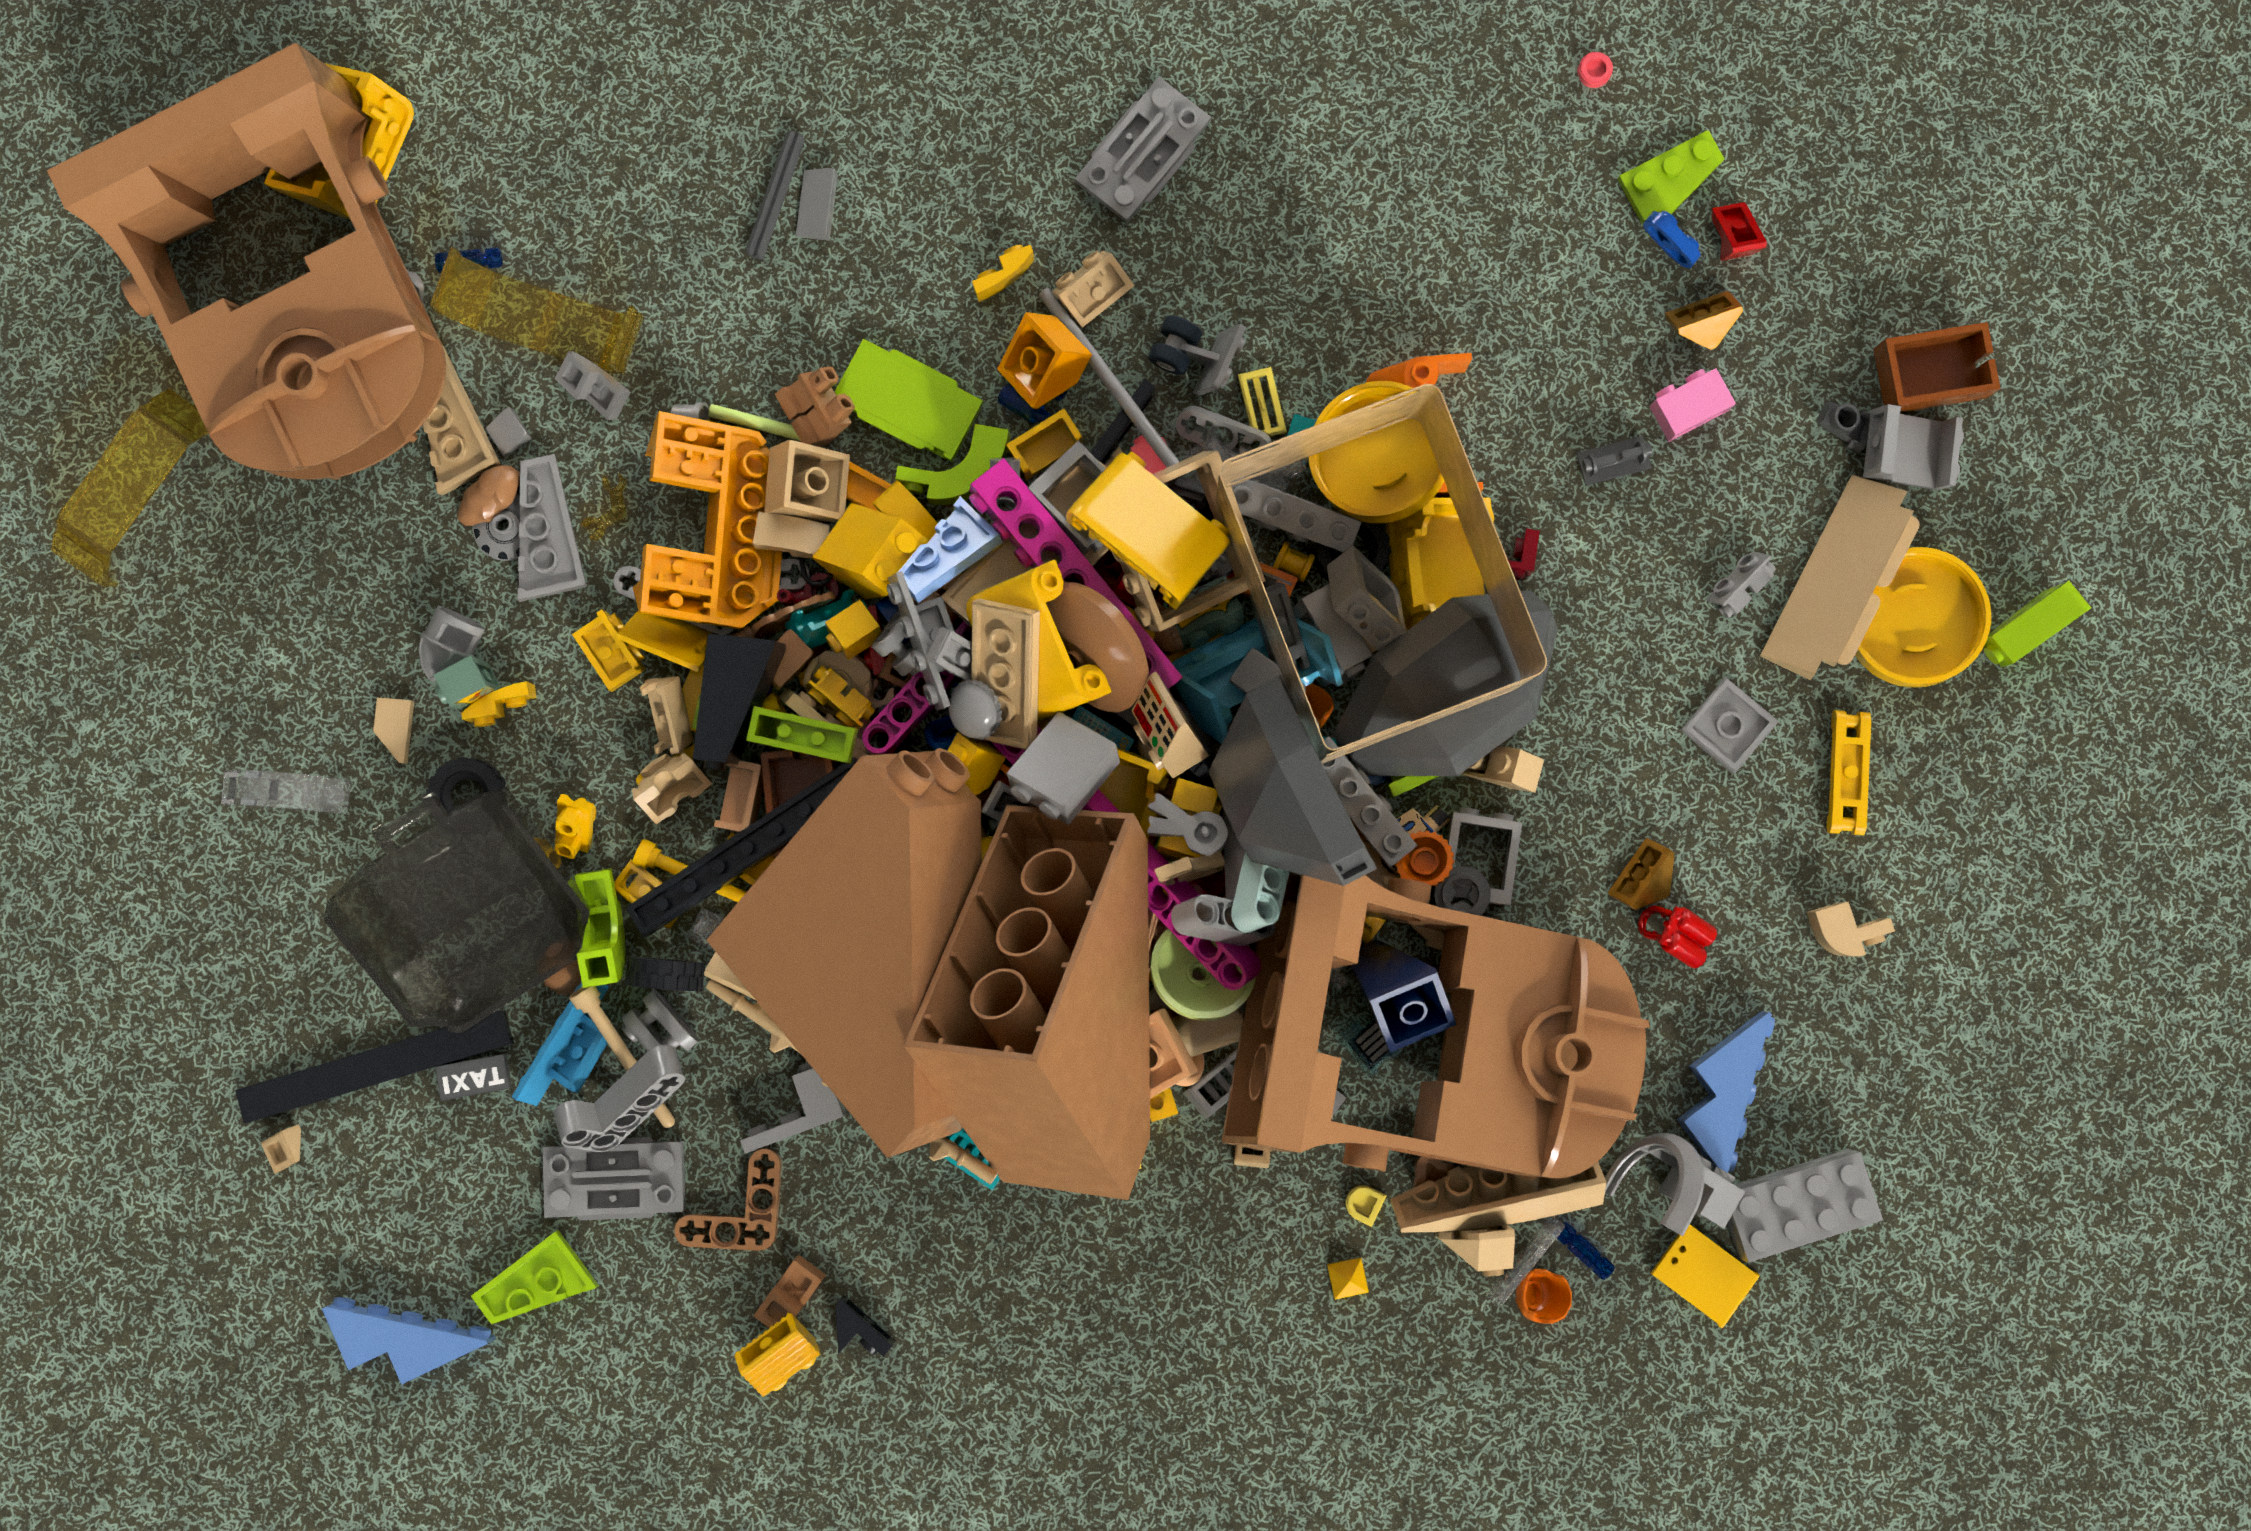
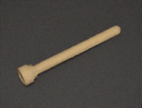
(588, 1001)

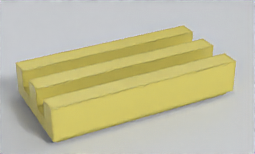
(1254, 375)

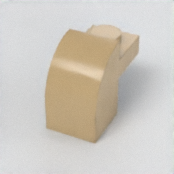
(1838, 933)

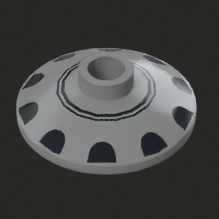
(497, 543)

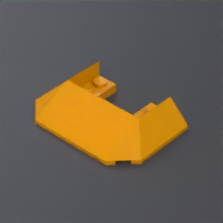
(732, 577)

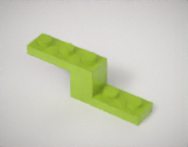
(799, 734)

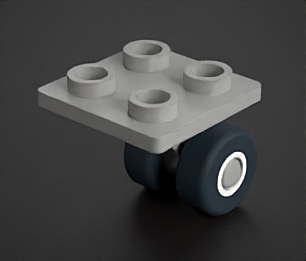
(1181, 347)

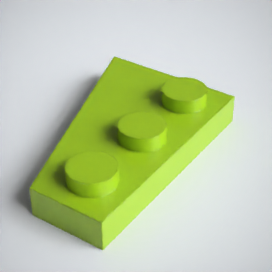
(1671, 176)
(535, 1280)

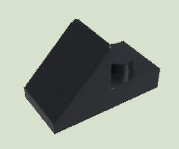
(853, 1321)

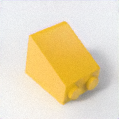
(867, 549)

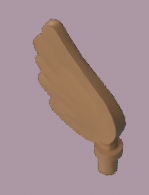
(775, 622)

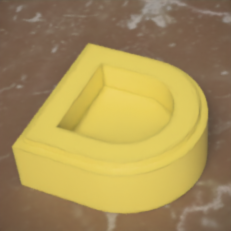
(1364, 1203)

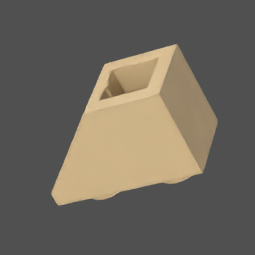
(1508, 768)

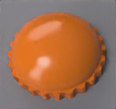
(1428, 861)

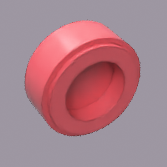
(1595, 69)

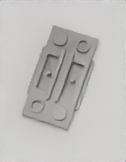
(1143, 150)
(614, 1184)

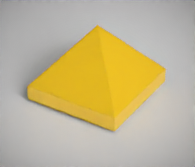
(1347, 1278)

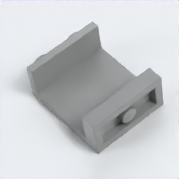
(1912, 449)

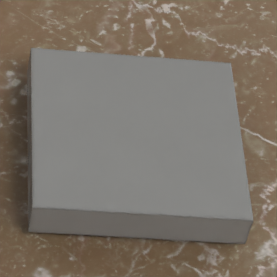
(1729, 725)

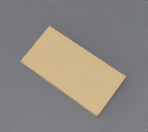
(1008, 661)

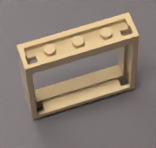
(1147, 613)

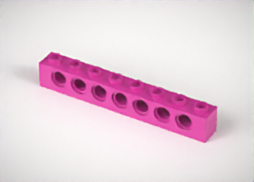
(1004, 482)

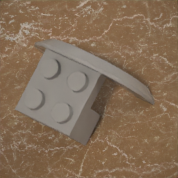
(1689, 1182)

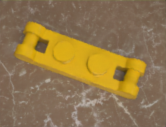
(1849, 772)

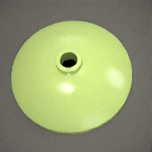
(1173, 979)

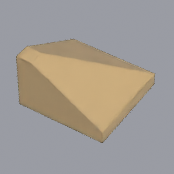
(283, 1148)

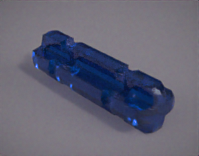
(491, 257)
(1586, 1252)

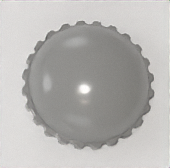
(975, 709)

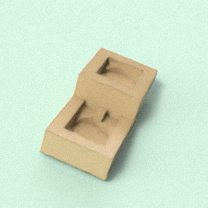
(789, 534)

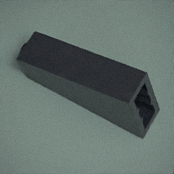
(733, 682)

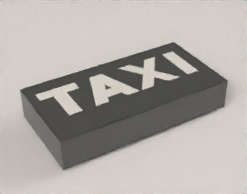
(473, 1077)

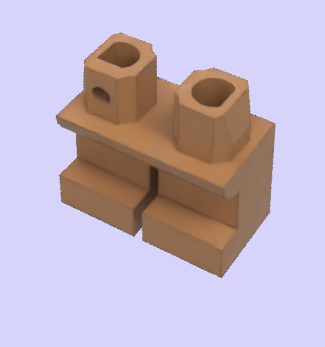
(815, 407)

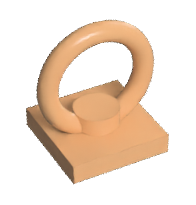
(1168, 1055)

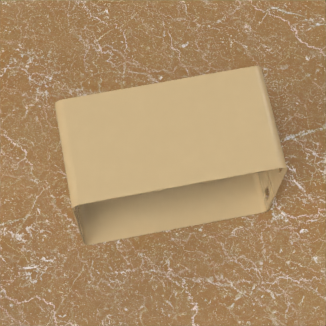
(1431, 411)

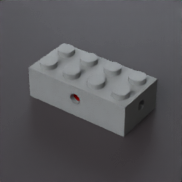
(1803, 1205)

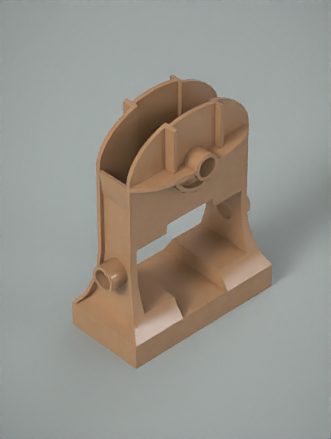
(319, 368)
(1525, 1079)

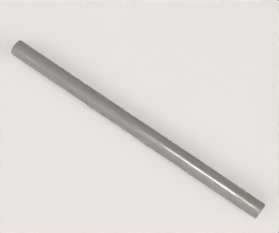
(1111, 382)

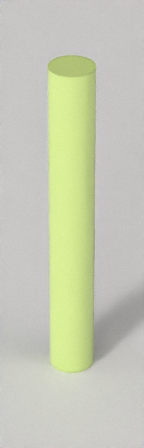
(752, 421)

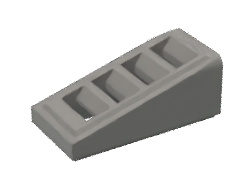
(1199, 1101)

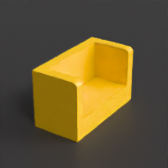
(1044, 443)

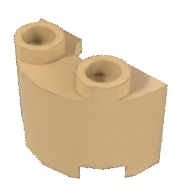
(666, 783)

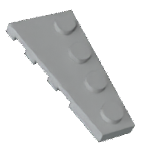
(547, 547)

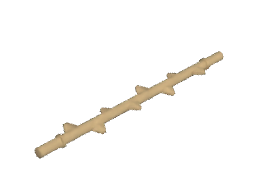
(938, 1148)

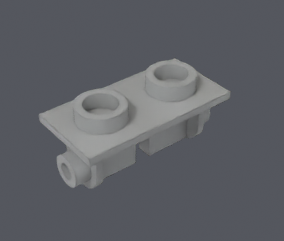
(1752, 572)

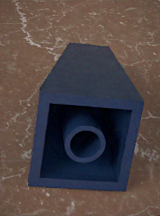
(1401, 994)

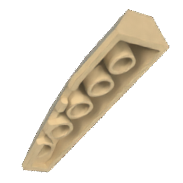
(1491, 1198)

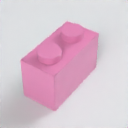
(1691, 404)

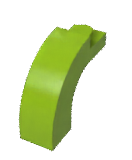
(949, 485)
(603, 947)

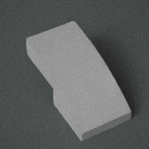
(592, 383)

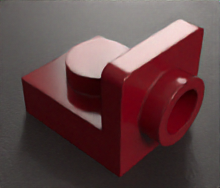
(1525, 550)

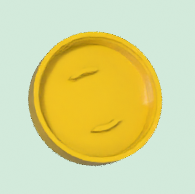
(1382, 472)
(1927, 621)

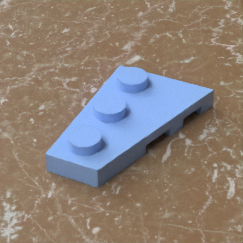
(951, 550)

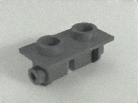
(1615, 460)

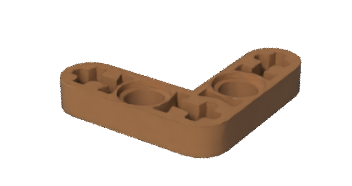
(753, 1214)

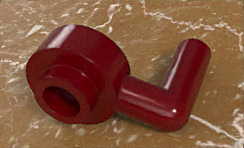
(790, 599)

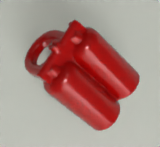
(1683, 934)

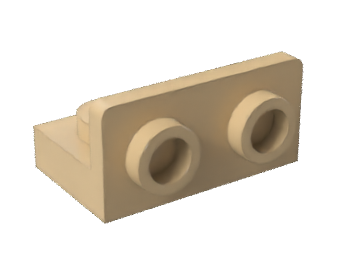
(1092, 287)

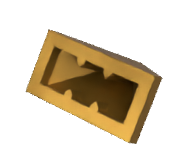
(1706, 319)
(1645, 877)

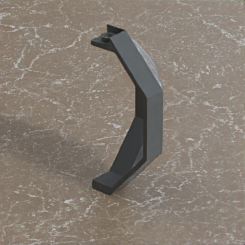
(1434, 666)
(1282, 795)

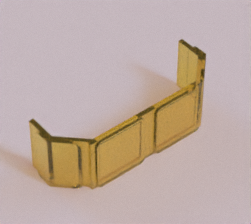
(534, 315)
(124, 482)

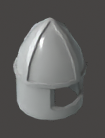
(447, 640)

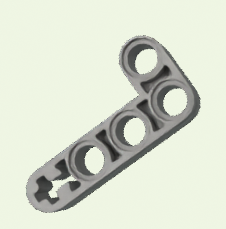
(623, 1106)

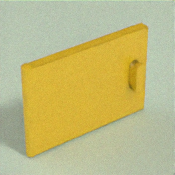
(667, 639)
(1705, 1275)

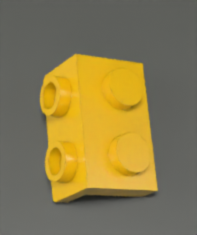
(611, 658)

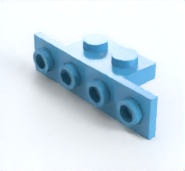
(565, 1056)

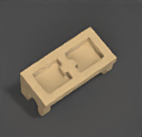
(668, 713)

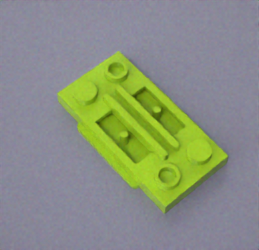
(909, 400)

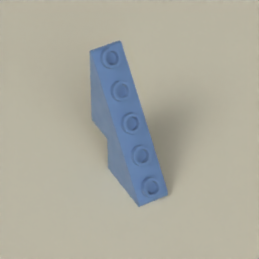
(1728, 1077)
(410, 1341)

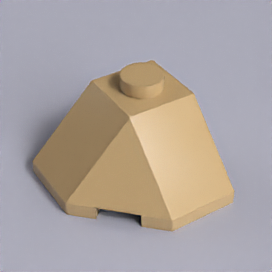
(1483, 1248)

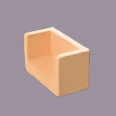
(741, 797)

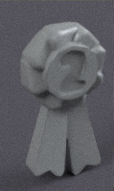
(1203, 832)

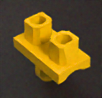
(574, 826)

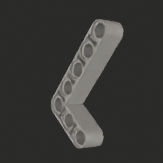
(1210, 915)

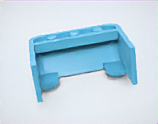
(1209, 668)

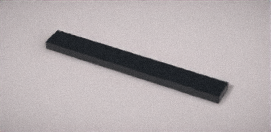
(732, 857)
(371, 1067)

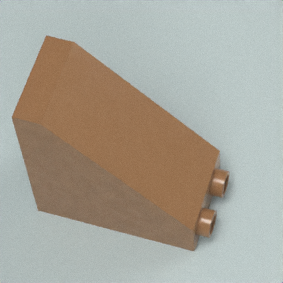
(853, 929)
(1046, 1004)

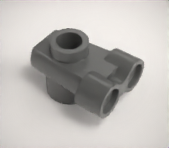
(1846, 424)

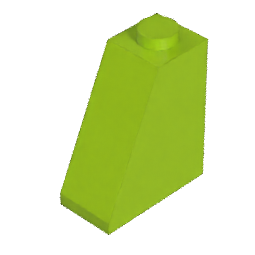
(2035, 623)

